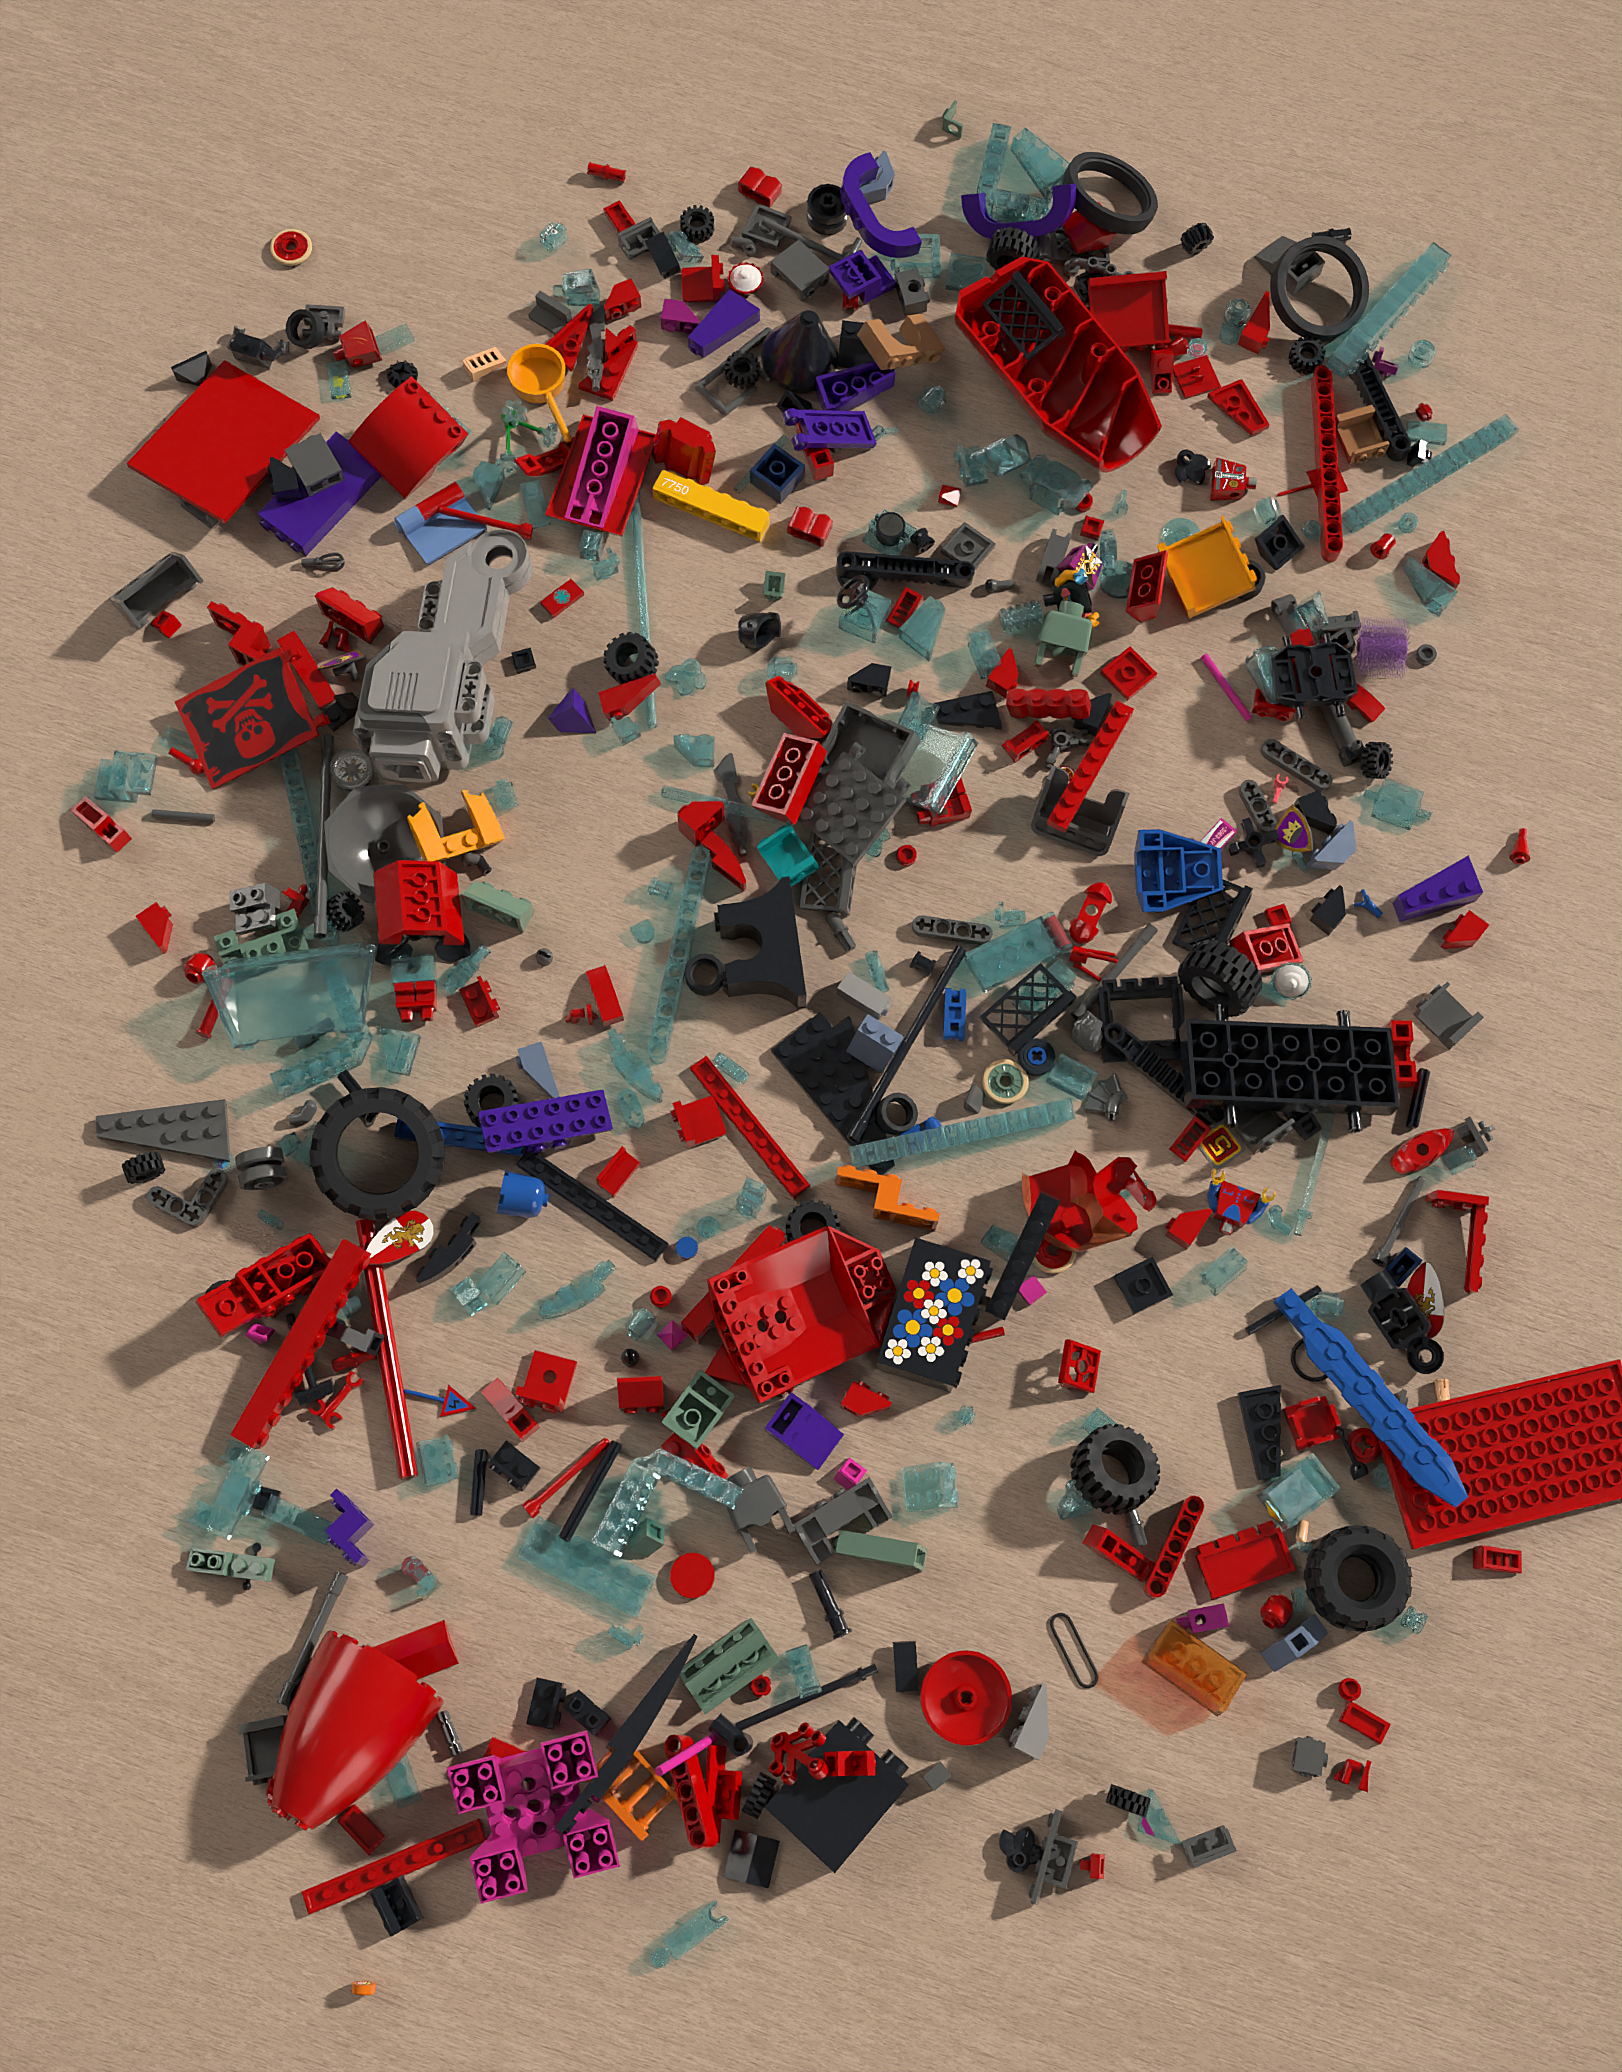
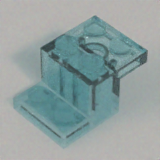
(125, 776)

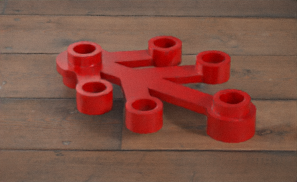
(782, 1744)

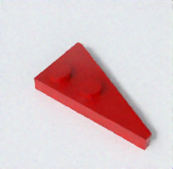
(570, 337)
(613, 373)

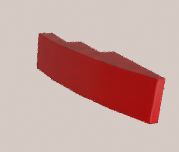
(307, 670)

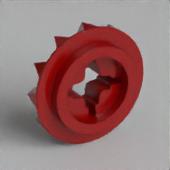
(1370, 1454)

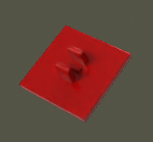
(1196, 376)

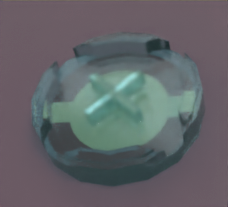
(1118, 584)

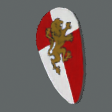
(401, 1238)
(1427, 1292)

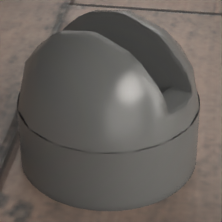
(543, 961)

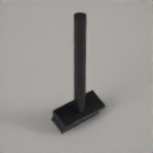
(314, 1389)

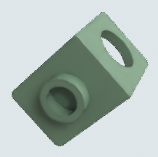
(947, 121)

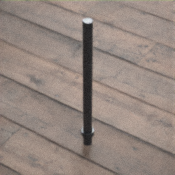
(861, 1674)

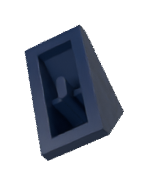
(1403, 1265)

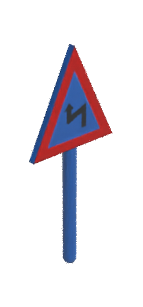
(452, 1402)

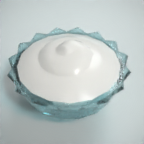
(1291, 981)

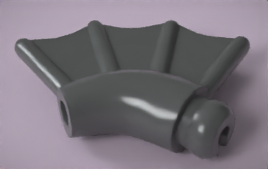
(1106, 1098)

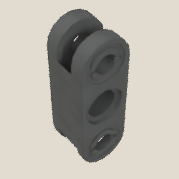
(1053, 555)

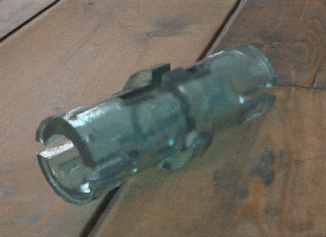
(876, 971)

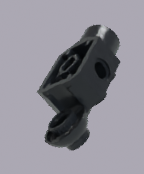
(1402, 1321)

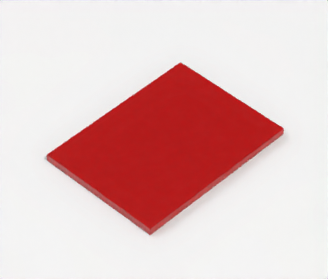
(222, 441)

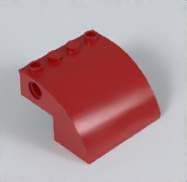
(407, 437)

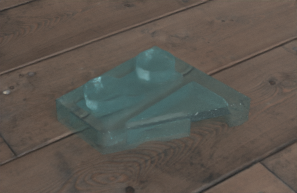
(687, 251)
(400, 1050)

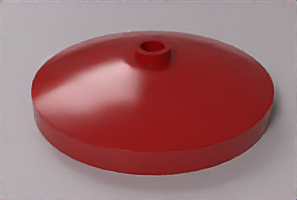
(987, 1691)

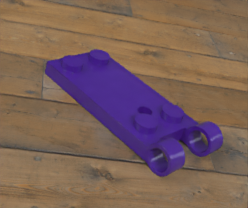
(838, 429)

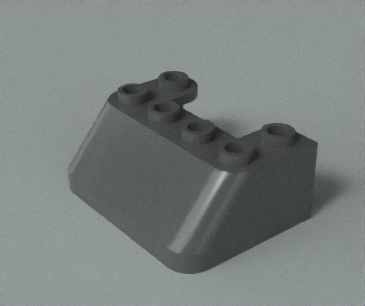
(1093, 823)

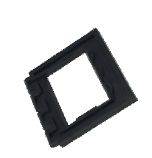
(1149, 989)

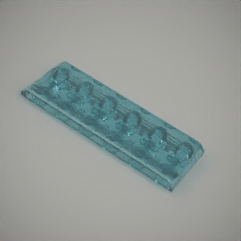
(587, 1567)

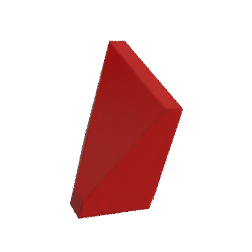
(949, 495)

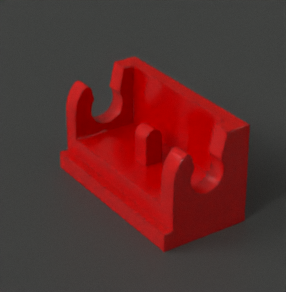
(1026, 741)

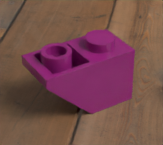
(677, 317)

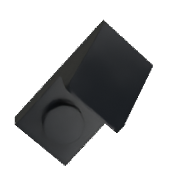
(342, 710)

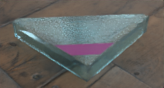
(1156, 1821)

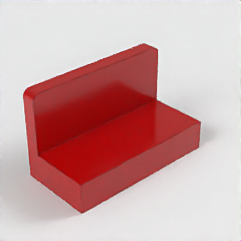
(617, 1172)

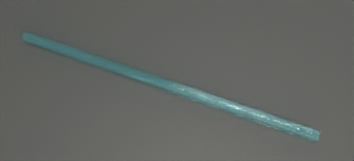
(642, 597)

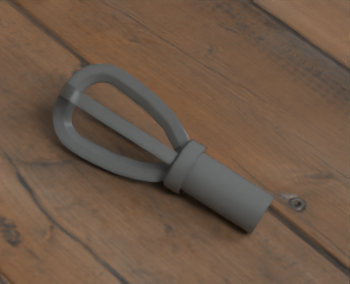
(321, 562)

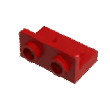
(479, 1003)

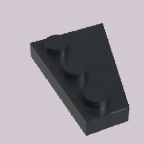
(973, 710)

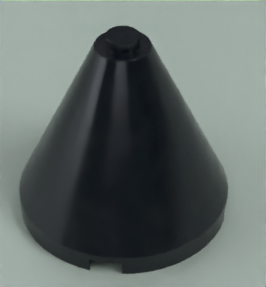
(799, 353)

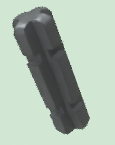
(449, 1733)

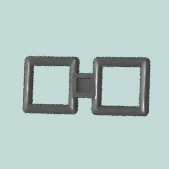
(725, 410)

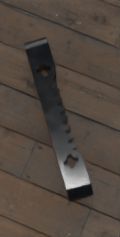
(1385, 415)
(905, 568)
(1153, 1068)

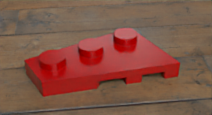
(1240, 406)

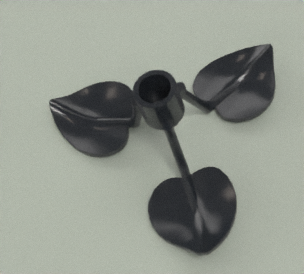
(448, 953)

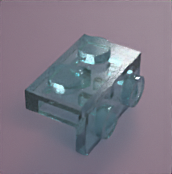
(969, 470)
(918, 707)
(1072, 1077)
(437, 1461)

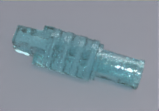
(1108, 551)
(466, 969)

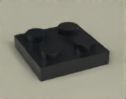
(1143, 1285)

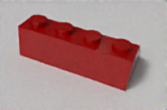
(789, 778)

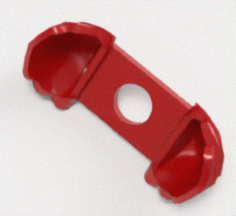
(1084, 927)

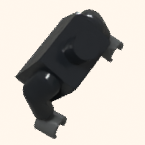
(253, 349)

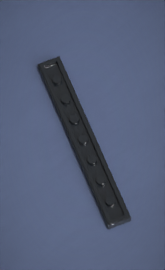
(593, 1205)

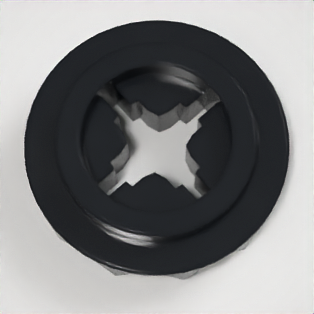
(394, 370)

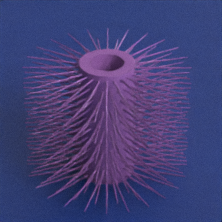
(1382, 647)

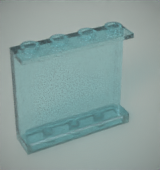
(936, 765)

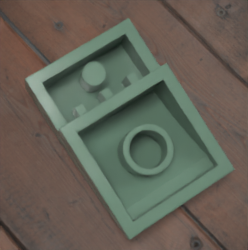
(698, 1409)

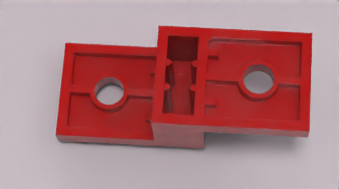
(249, 637)

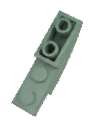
(230, 1564)

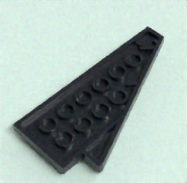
(832, 1077)

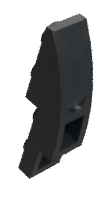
(445, 1259)

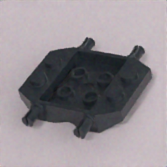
(1332, 687)

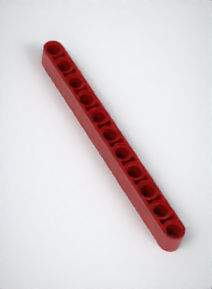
(1323, 470)

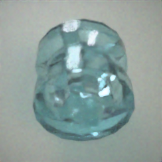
(1414, 1620)

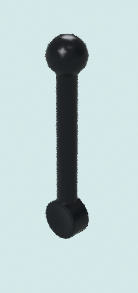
(256, 1548)

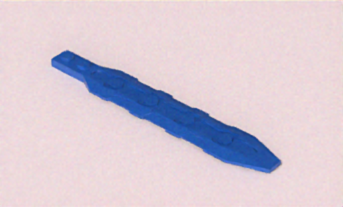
(1378, 1406)

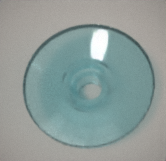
(1172, 529)

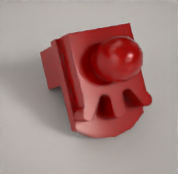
(299, 900)

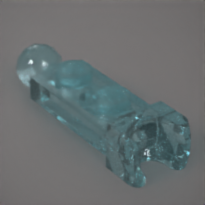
(688, 1935)

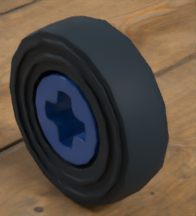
(1037, 1067)

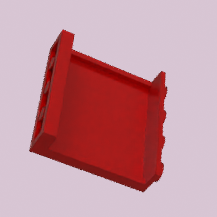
(1132, 309)

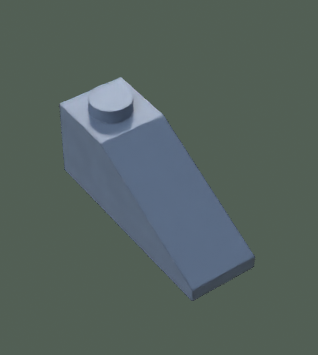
(537, 1068)

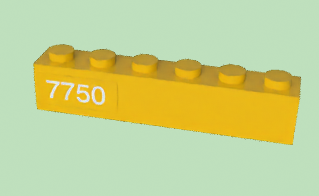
(711, 505)

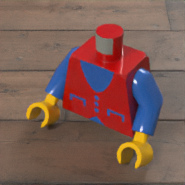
(1235, 1204)

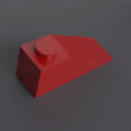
(1258, 327)
(626, 697)
(1117, 1552)

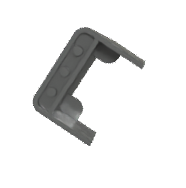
(154, 588)

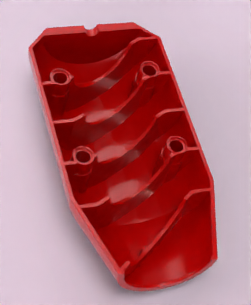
(1078, 386)

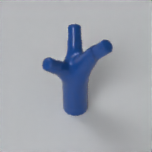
(1369, 905)

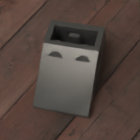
(1301, 271)

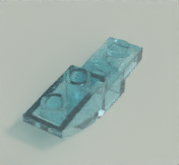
(636, 1073)
(571, 1299)

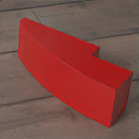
(101, 824)
(724, 860)
(605, 996)

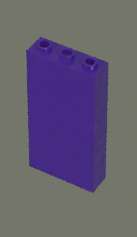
(310, 519)

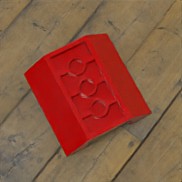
(418, 901)

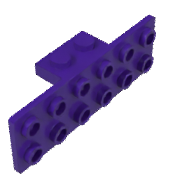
(545, 1122)

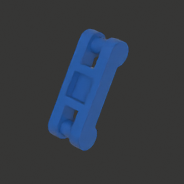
(954, 1014)

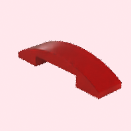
(545, 462)

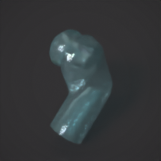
(1299, 860)
(1276, 1222)

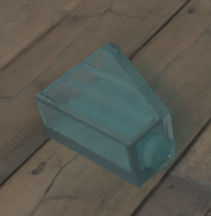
(924, 627)

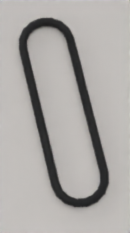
(1066, 1655)

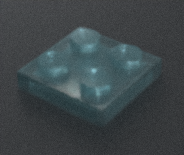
(965, 271)

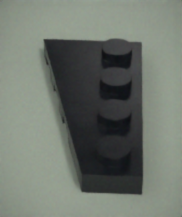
(1262, 1424)

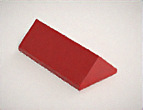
(422, 1650)

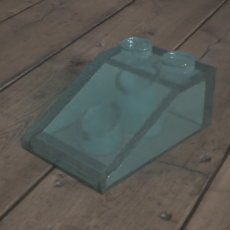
(1003, 455)

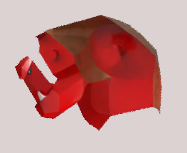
(1090, 1202)

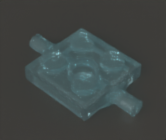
(1397, 804)

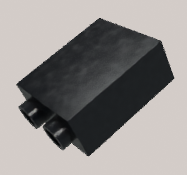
(839, 1811)

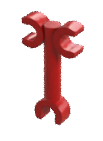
(327, 1412)

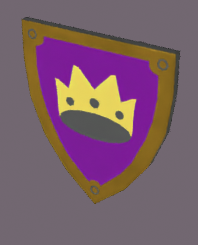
(347, 659)
(1294, 831)

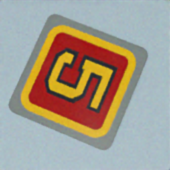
(1221, 1145)

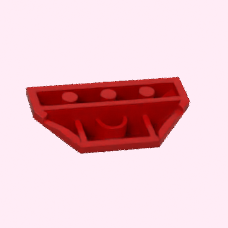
(797, 709)

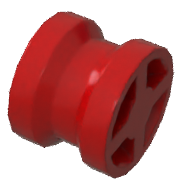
(849, 303)

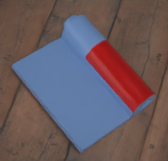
(436, 533)

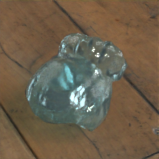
(1072, 1503)

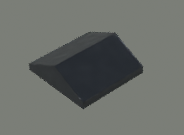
(1278, 543)
(751, 1858)

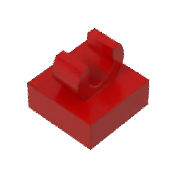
(1095, 1865)

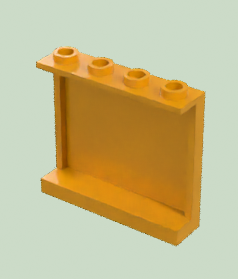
(1208, 568)

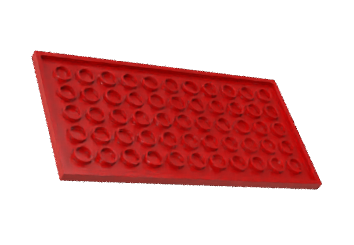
(1518, 1453)

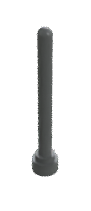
(1382, 1256)

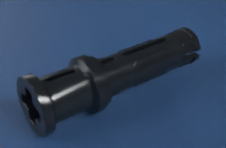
(833, 1613)

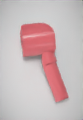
(1278, 787)

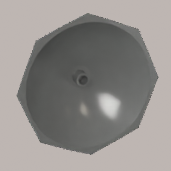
(371, 833)

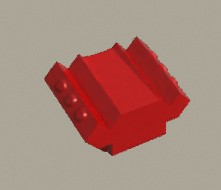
(685, 449)

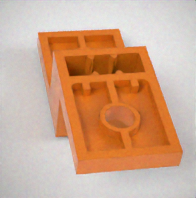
(887, 1197)

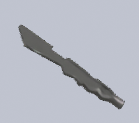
(596, 349)
(729, 778)

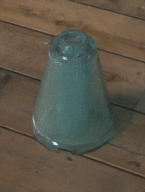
(1260, 671)

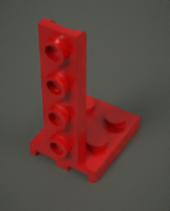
(1476, 1237)

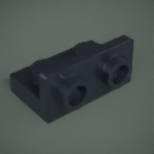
(514, 1465)
(545, 1703)

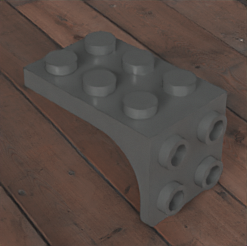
(1261, 1129)

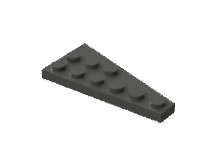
(181, 1129)

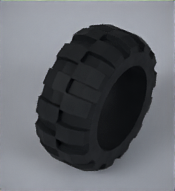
(349, 1197)

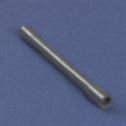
(1141, 940)
(334, 1590)

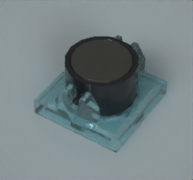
(889, 531)

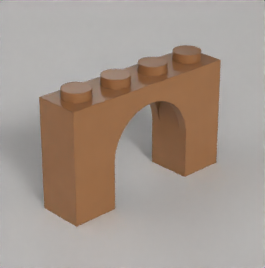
(891, 354)

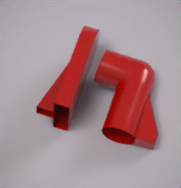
(342, 644)
(575, 1015)
(1351, 1765)

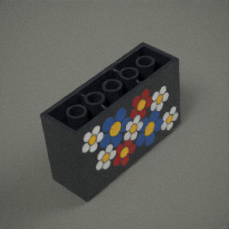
(934, 1315)

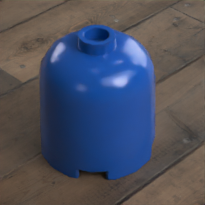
(521, 1196)

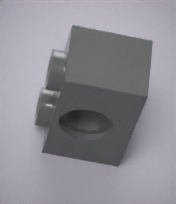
(914, 301)

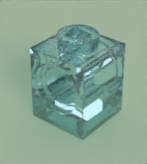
(591, 546)

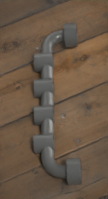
(1072, 267)

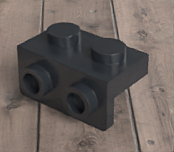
(396, 1905)

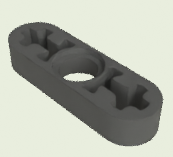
(1257, 816)

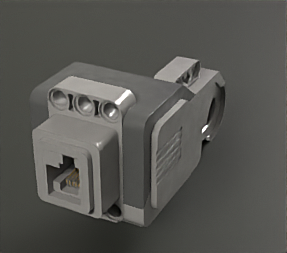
(429, 685)

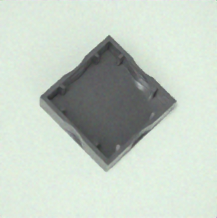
(886, 743)

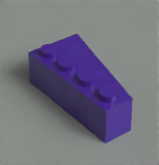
(852, 386)

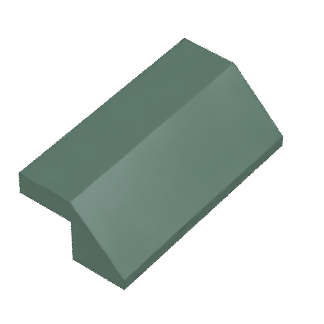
(728, 1665)

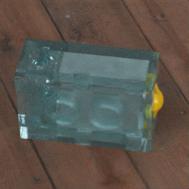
(1298, 1492)

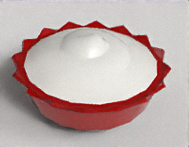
(745, 278)

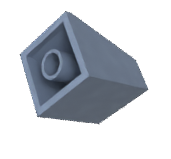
(874, 1043)

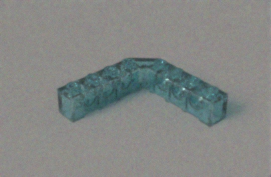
(1001, 203)
(323, 1066)
(639, 1485)

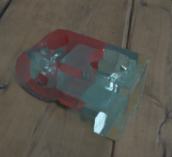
(422, 1575)

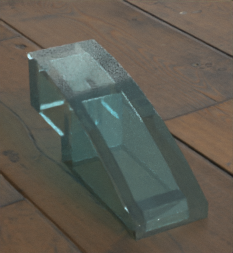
(297, 1519)

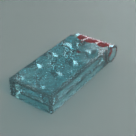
(1010, 957)

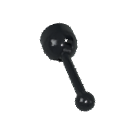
(1357, 1468)

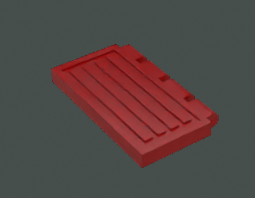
(1246, 1561)

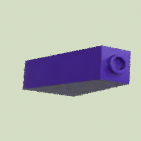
(723, 323)

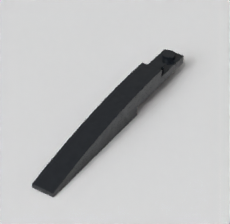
(627, 1739)

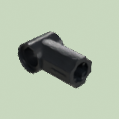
(729, 1733)

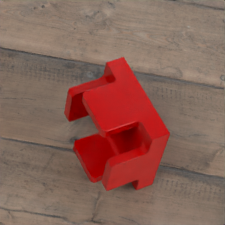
(1312, 1422)

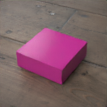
(1031, 1290)

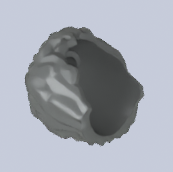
(1087, 1032)

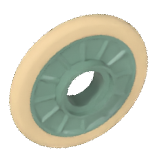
(1008, 1069)

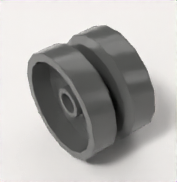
(261, 1168)

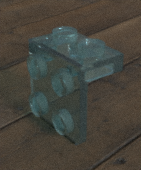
(930, 1486)

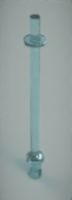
(1303, 1213)

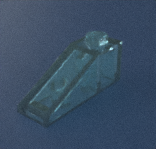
(1431, 590)

